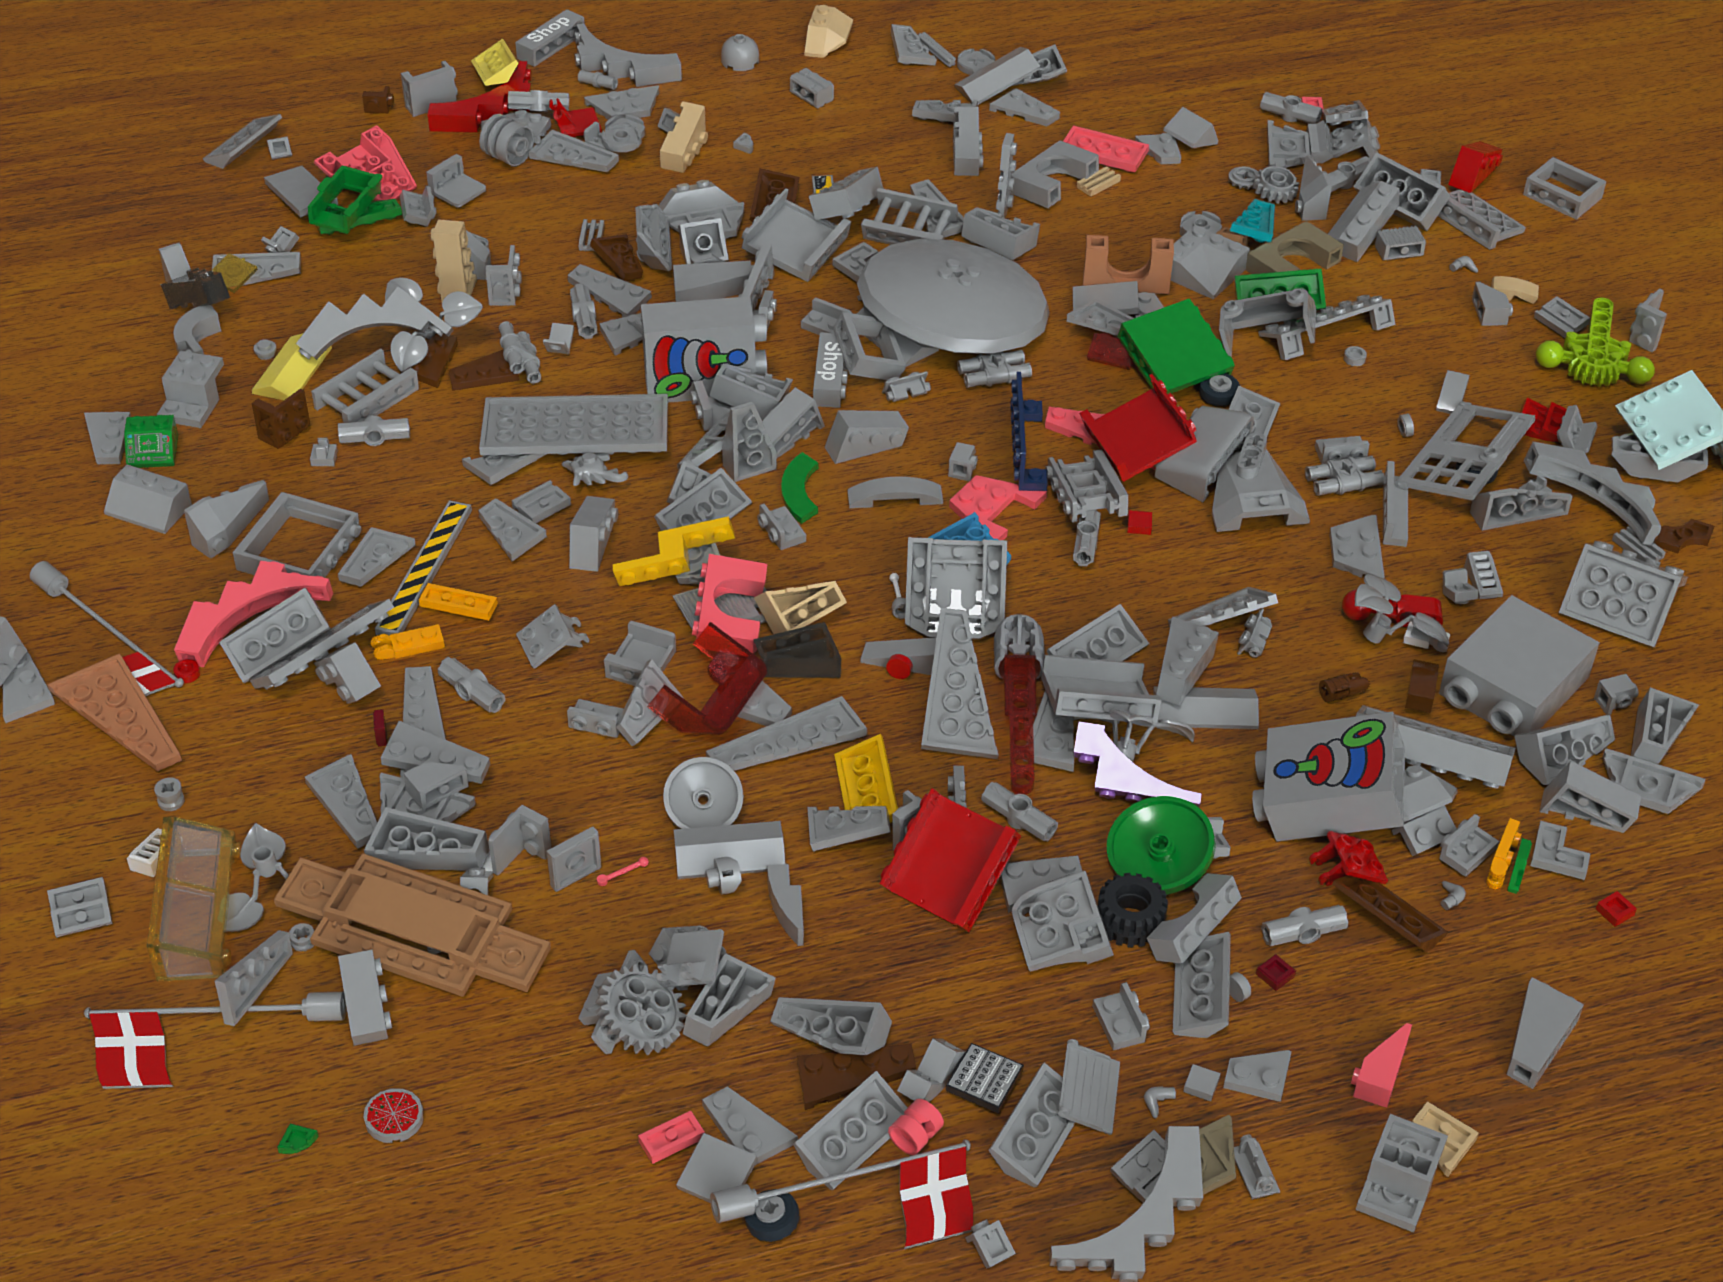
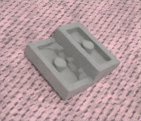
(79, 907)
(1141, 1166)

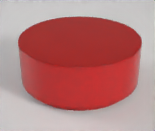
(899, 666)
(187, 670)

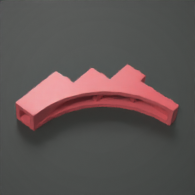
(211, 622)

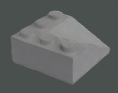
(1207, 261)

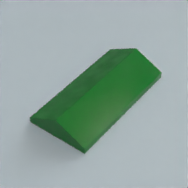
(1270, 283)

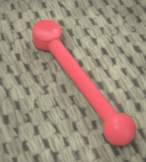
(602, 879)

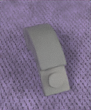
(194, 327)

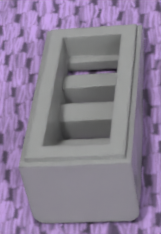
(1483, 561)

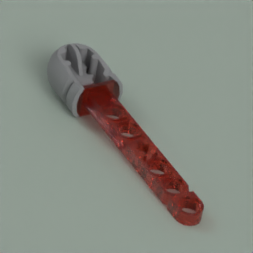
(1024, 670)

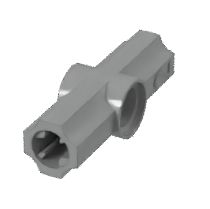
(535, 100)
(1291, 108)
(1348, 173)
(583, 311)
(373, 430)
(1086, 538)
(471, 684)
(1019, 811)
(1304, 925)

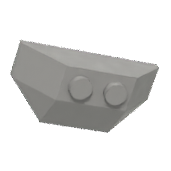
(694, 197)
(653, 237)
(1638, 463)
(1424, 792)

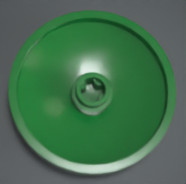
(1162, 841)

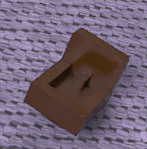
(378, 101)

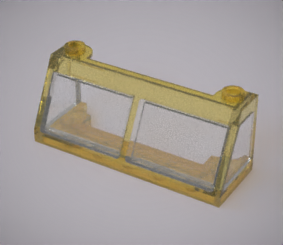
(191, 900)

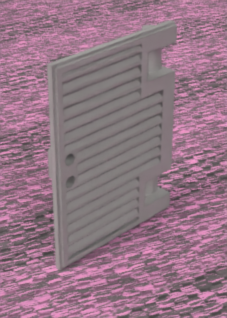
(731, 604)

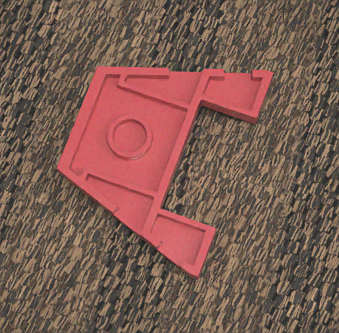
(989, 498)

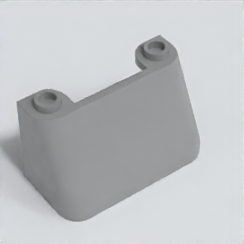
(1197, 465)

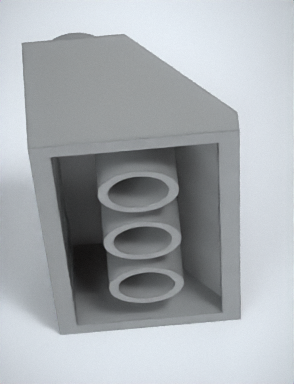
(1364, 218)

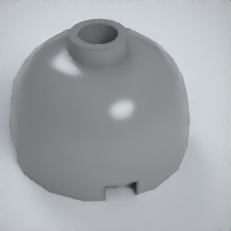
(740, 53)

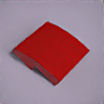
(1546, 421)

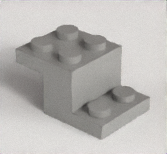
(191, 388)
(1401, 1172)

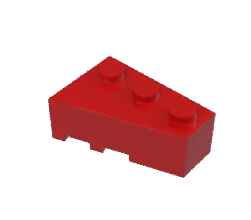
(1474, 165)

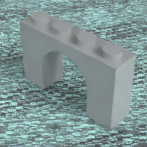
(1062, 158)

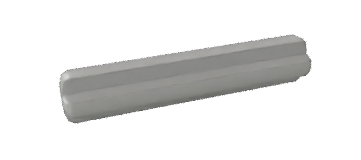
(935, 48)

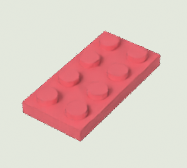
(1112, 150)

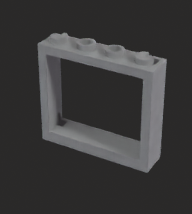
(286, 505)

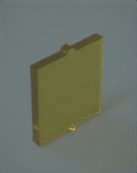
(235, 271)

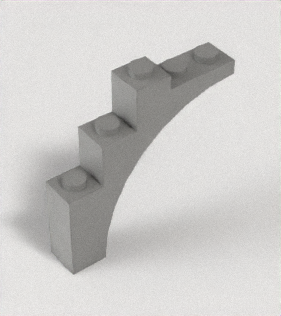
(641, 68)
(1571, 466)
(1152, 1223)

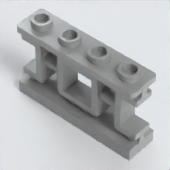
(1099, 483)

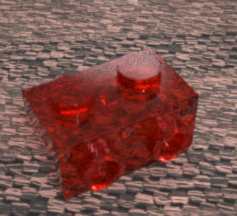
(1109, 351)

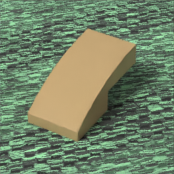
(1514, 286)

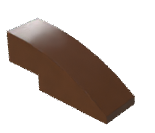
(1422, 686)

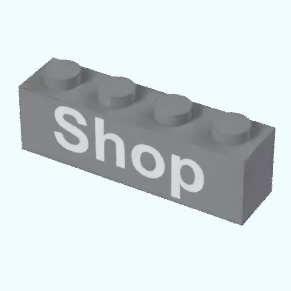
(548, 38)
(829, 372)

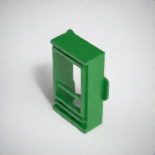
(348, 178)

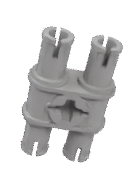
(519, 352)
(993, 368)
(1344, 475)

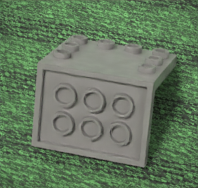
(1622, 592)

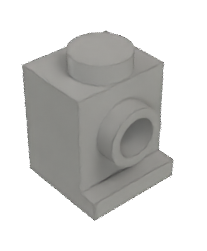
(962, 461)
(1615, 693)

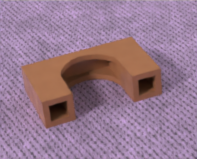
(1151, 278)

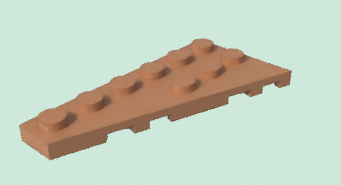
(118, 706)

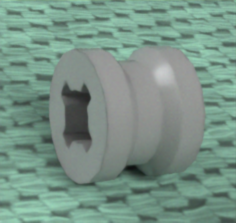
(169, 794)

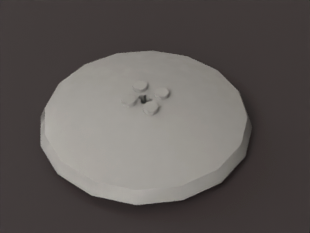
(954, 296)

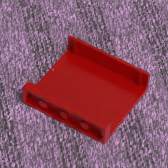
(1141, 431)
(949, 860)

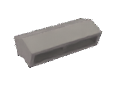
(1320, 142)

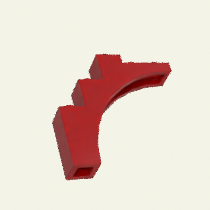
(469, 113)

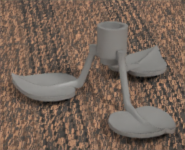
(412, 349)
(1376, 595)
(1126, 744)
(259, 851)

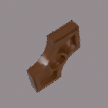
(1678, 537)

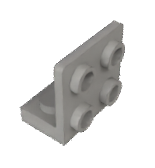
(504, 281)
(521, 831)

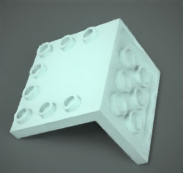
(1675, 420)

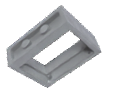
(1562, 199)
(847, 331)

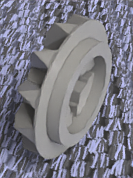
(1238, 175)

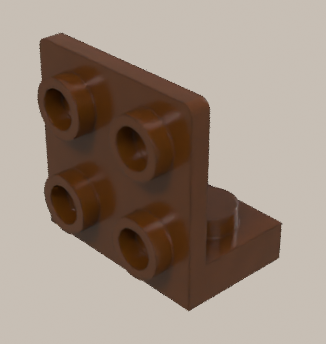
(281, 423)

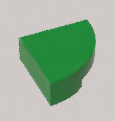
(297, 1139)

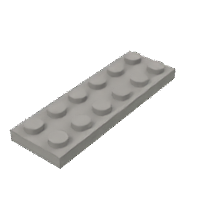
(318, 647)

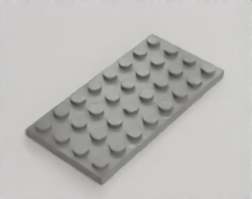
(574, 424)

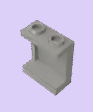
(428, 88)
(638, 647)

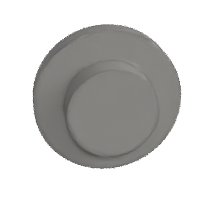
(265, 349)

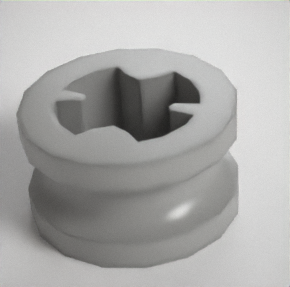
(301, 930)

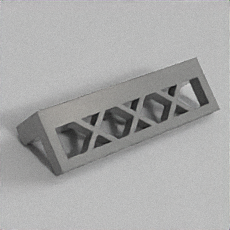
(1394, 510)

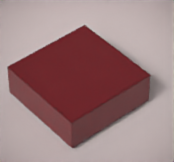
(380, 727)
(1275, 972)

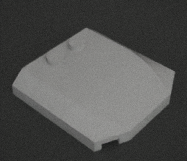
(958, 577)

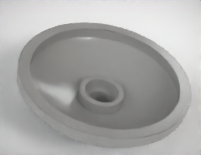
(703, 778)

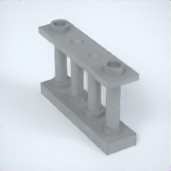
(895, 233)
(375, 402)

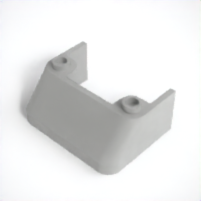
(1266, 310)

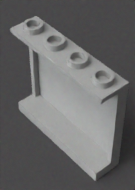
(797, 239)
(1096, 687)

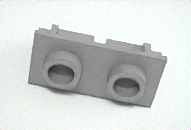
(897, 387)
(1255, 635)
(1254, 1168)

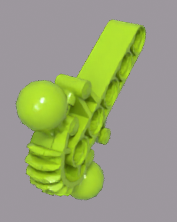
(1595, 355)

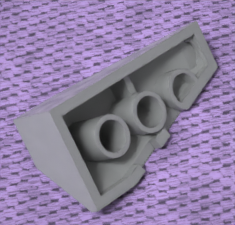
(746, 444)
(220, 520)
(1552, 748)

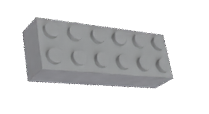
(1452, 750)

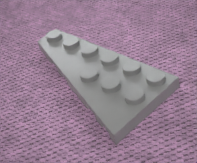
(956, 702)

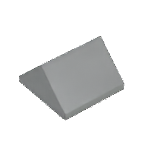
(1191, 129)
(702, 238)

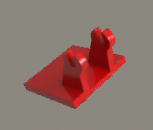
(575, 121)
(1356, 856)

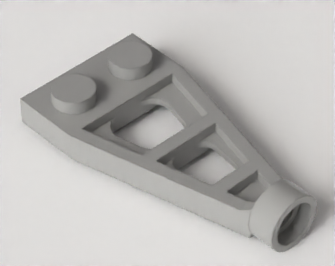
(708, 444)

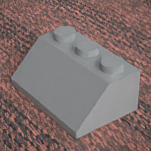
(147, 499)

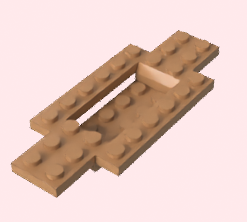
(419, 910)

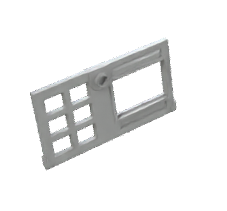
(1445, 447)

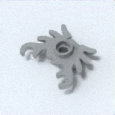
(591, 468)

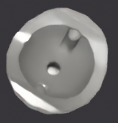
(724, 866)

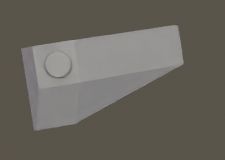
(1050, 64)
(1314, 192)
(1517, 506)
(917, 650)
(835, 1024)

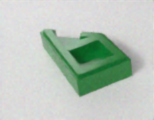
(1519, 866)

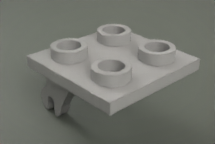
(549, 634)
(692, 958)

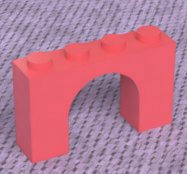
(726, 576)

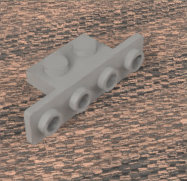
(588, 1013)

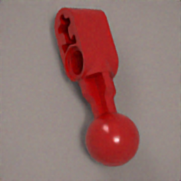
(1405, 607)

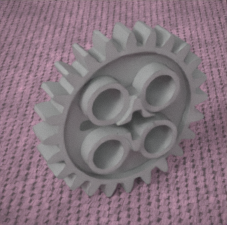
(640, 1009)

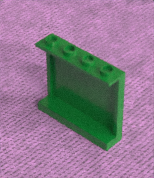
(1175, 346)

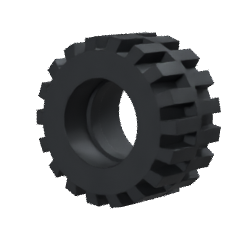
(1133, 893)

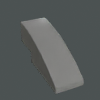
(786, 901)

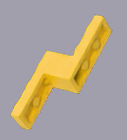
(673, 551)

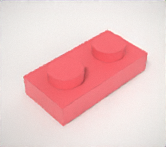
(671, 1137)

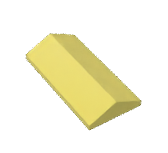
(495, 64)
(288, 371)

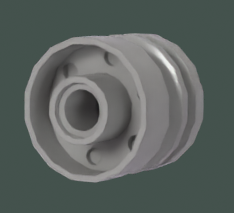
(506, 139)

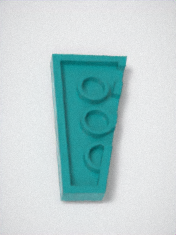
(1256, 221)

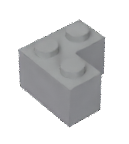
(349, 671)

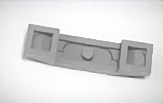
(894, 488)

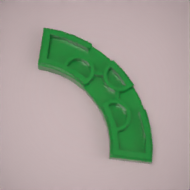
(794, 490)

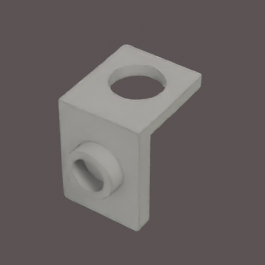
(560, 338)
(477, 879)

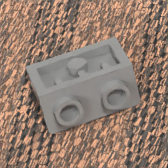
(822, 317)
(1341, 448)
(781, 526)
(594, 718)
(903, 815)
(1122, 1018)

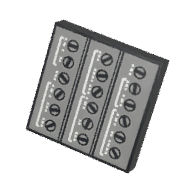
(984, 1078)

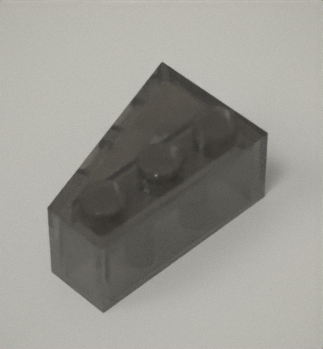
(197, 287)
(800, 653)

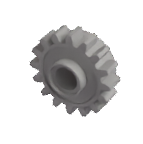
(1276, 184)

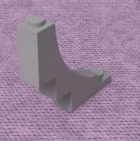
(397, 311)

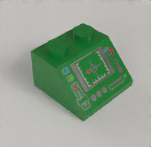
(150, 441)

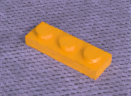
(458, 601)

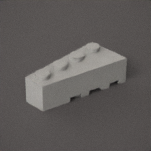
(426, 842)

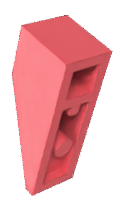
(1380, 1069)

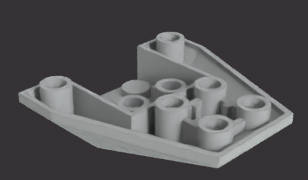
(1261, 496)

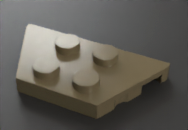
(1217, 1154)

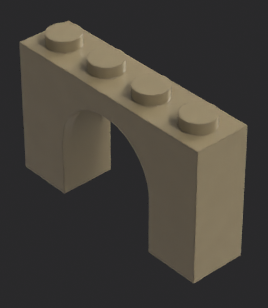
(1301, 240)

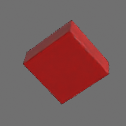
(1139, 522)
(1616, 908)

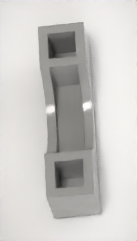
(1179, 937)

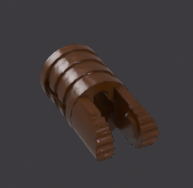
(1342, 686)

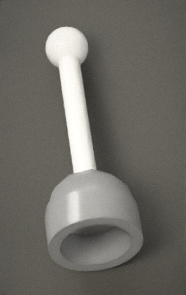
(899, 602)

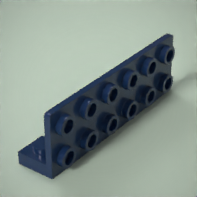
(1021, 411)

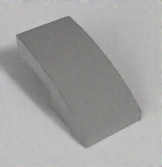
(1452, 391)

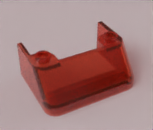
(736, 673)

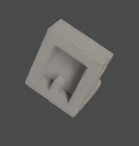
(991, 1242)

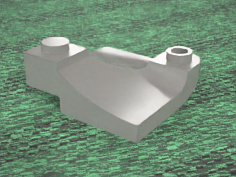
(1061, 924)

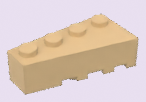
(452, 258)

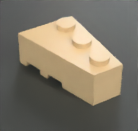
(685, 139)
(799, 606)

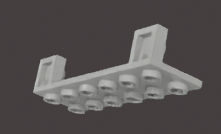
(1289, 335)

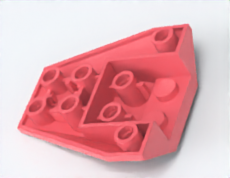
(377, 156)

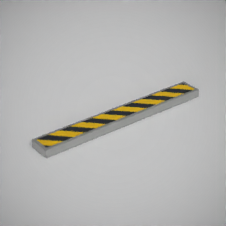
(424, 567)

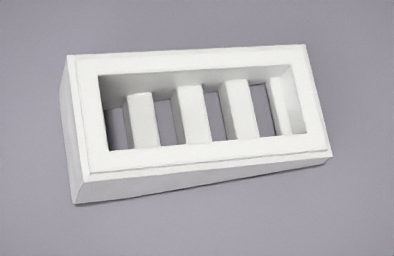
(137, 859)

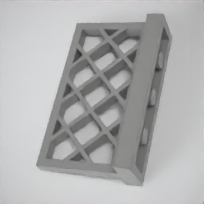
(1479, 219)

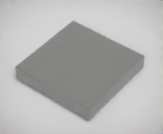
(574, 859)
(715, 1167)

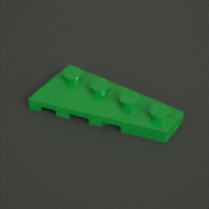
(375, 211)

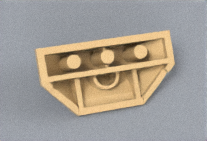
(826, 31)

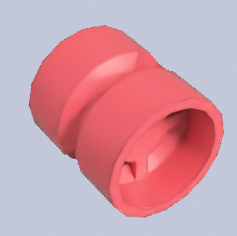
(916, 1126)

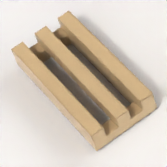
(1098, 181)

